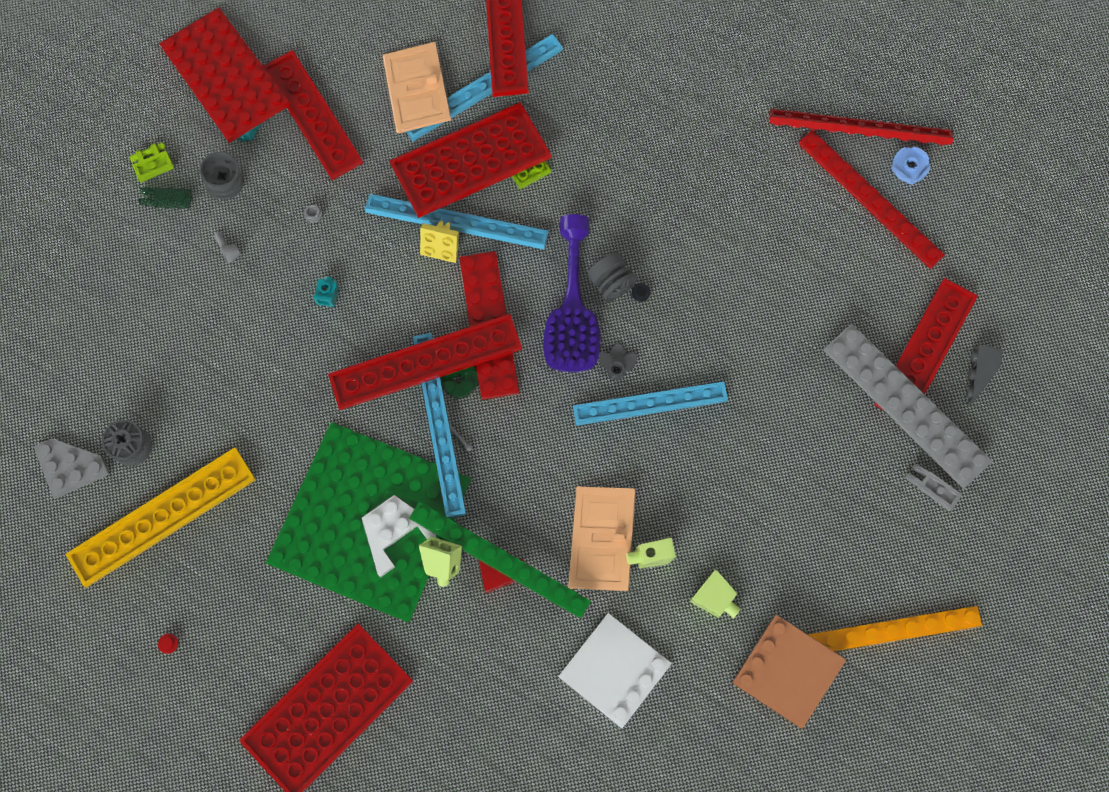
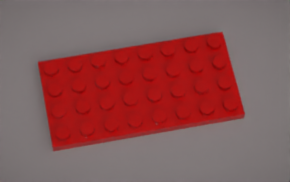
(224, 75)
(470, 159)
(326, 711)

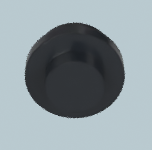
(640, 292)

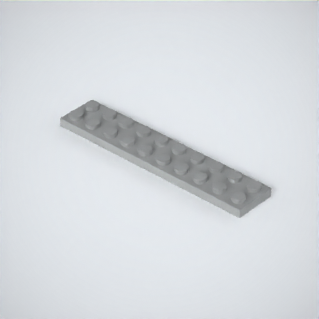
(907, 406)

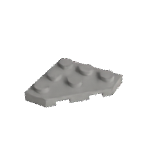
(68, 466)

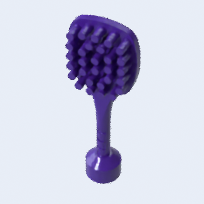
(572, 330)

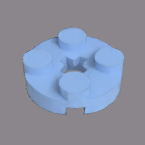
(909, 155)

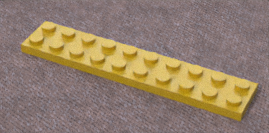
(160, 517)

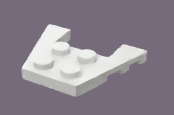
(386, 526)

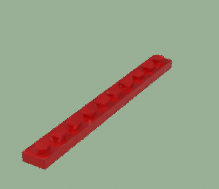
(860, 126)
(871, 199)

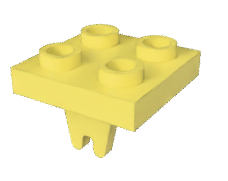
(439, 242)

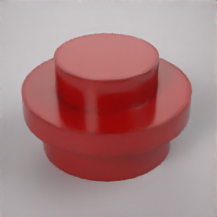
(168, 643)

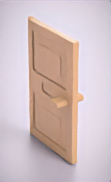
(416, 87)
(602, 538)

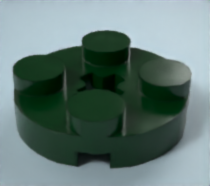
(466, 386)

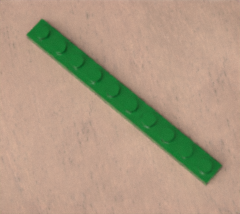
(500, 560)

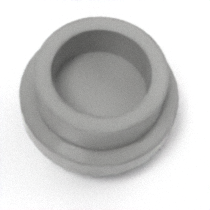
(313, 213)

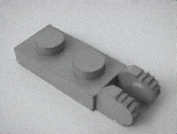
(934, 487)

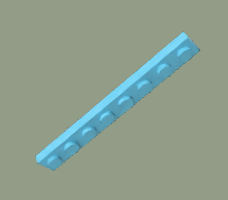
(650, 403)

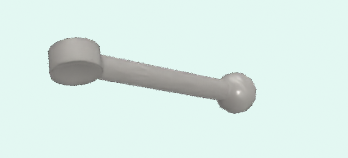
(468, 447)

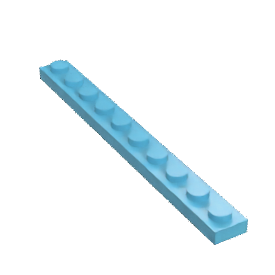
(482, 87)
(459, 222)
(442, 443)

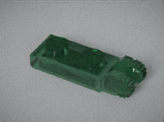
(166, 197)

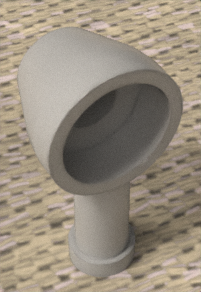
(229, 252)

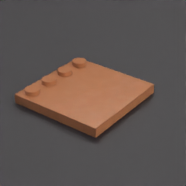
(789, 671)

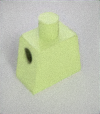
(659, 552)
(441, 559)
(716, 596)

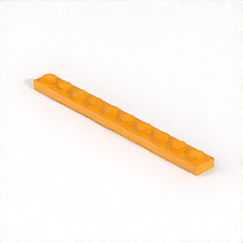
(900, 629)

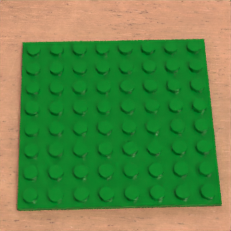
(325, 528)

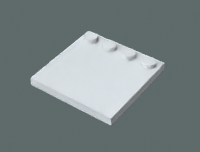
(615, 670)

